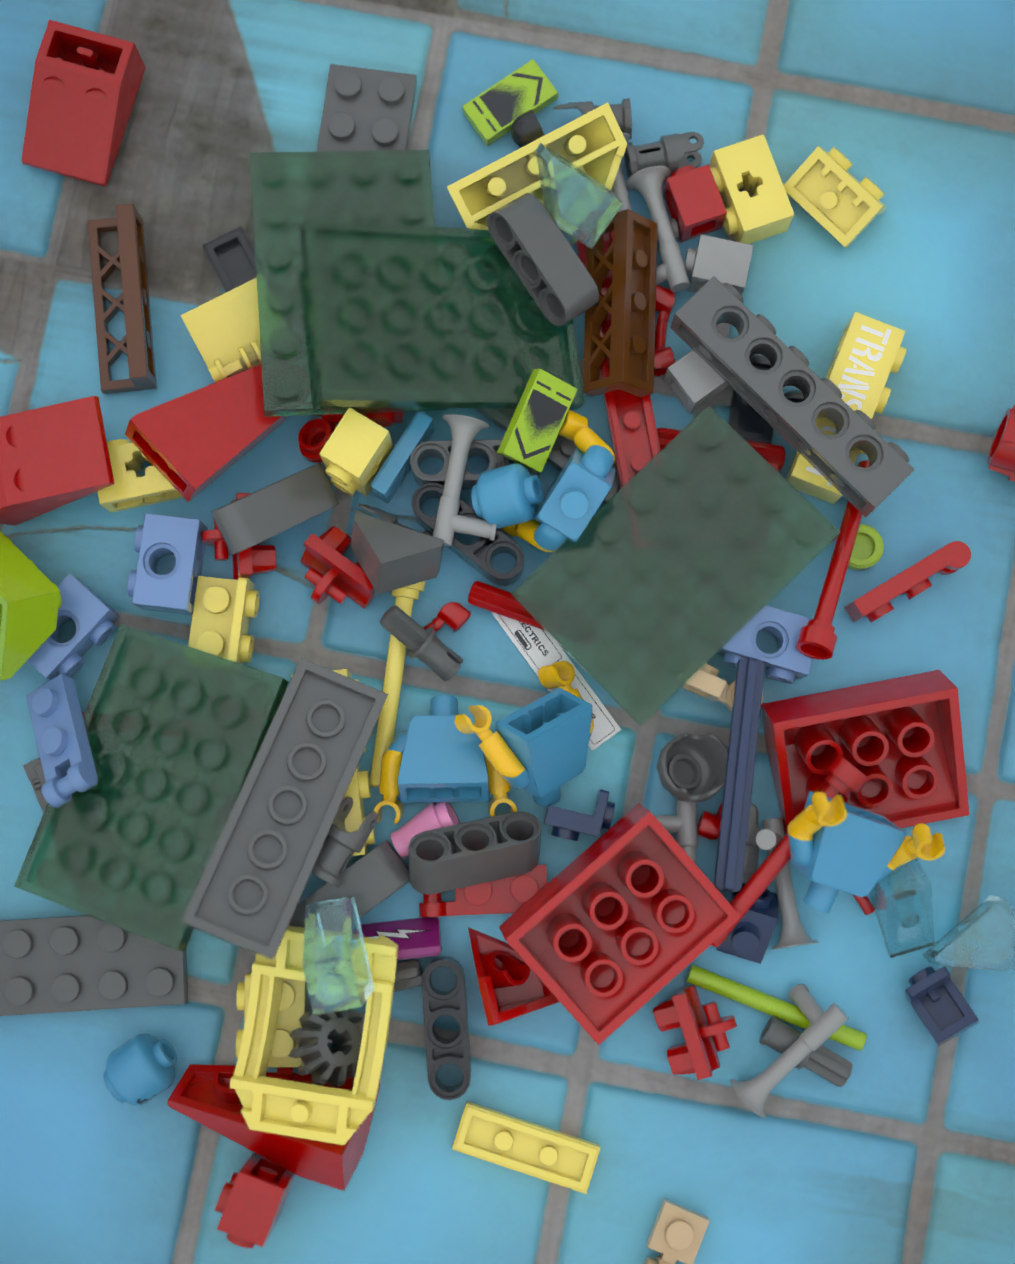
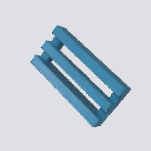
(398, 462)

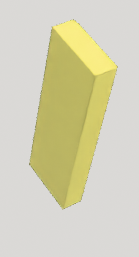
(526, 1147)

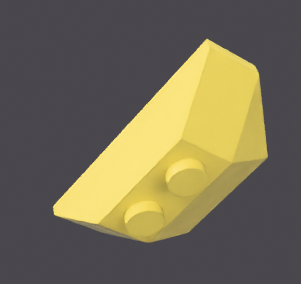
(588, 142)

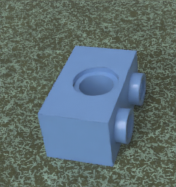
(158, 538)
(93, 626)
(787, 660)

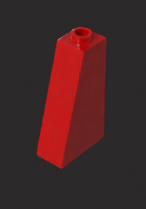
(204, 430)

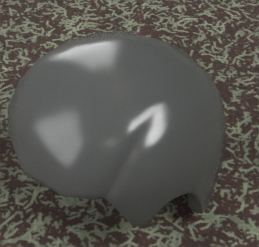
(693, 767)

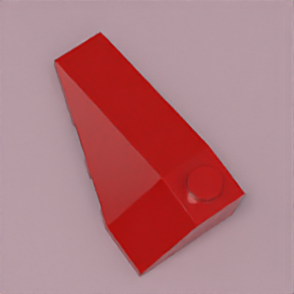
(208, 1099)

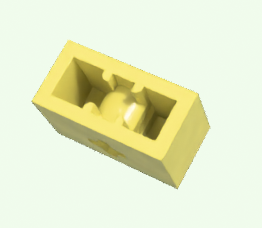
(752, 168)
(356, 453)
(130, 488)

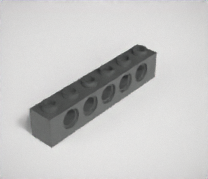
(793, 421)

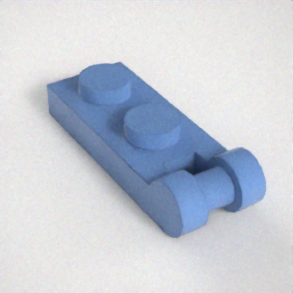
(61, 740)

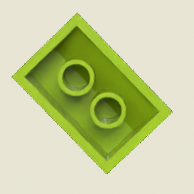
(26, 608)

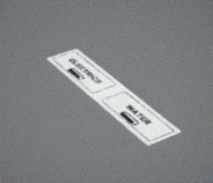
(542, 650)

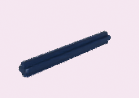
(739, 775)

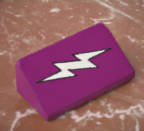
(414, 936)

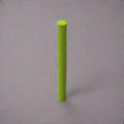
(767, 1004)

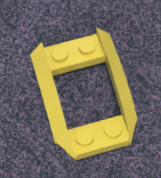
(299, 1107)

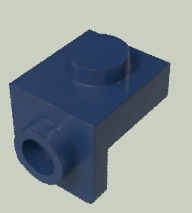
(570, 824)
(754, 930)
(939, 1004)

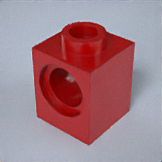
(694, 201)

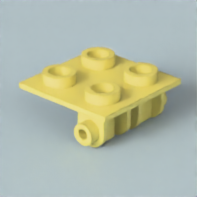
(227, 331)

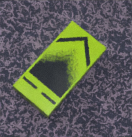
(498, 106)
(537, 420)

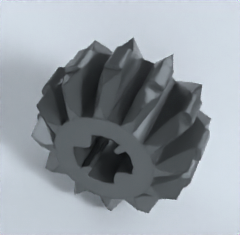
(314, 1050)

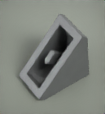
(394, 554)

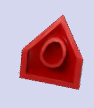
(505, 980)

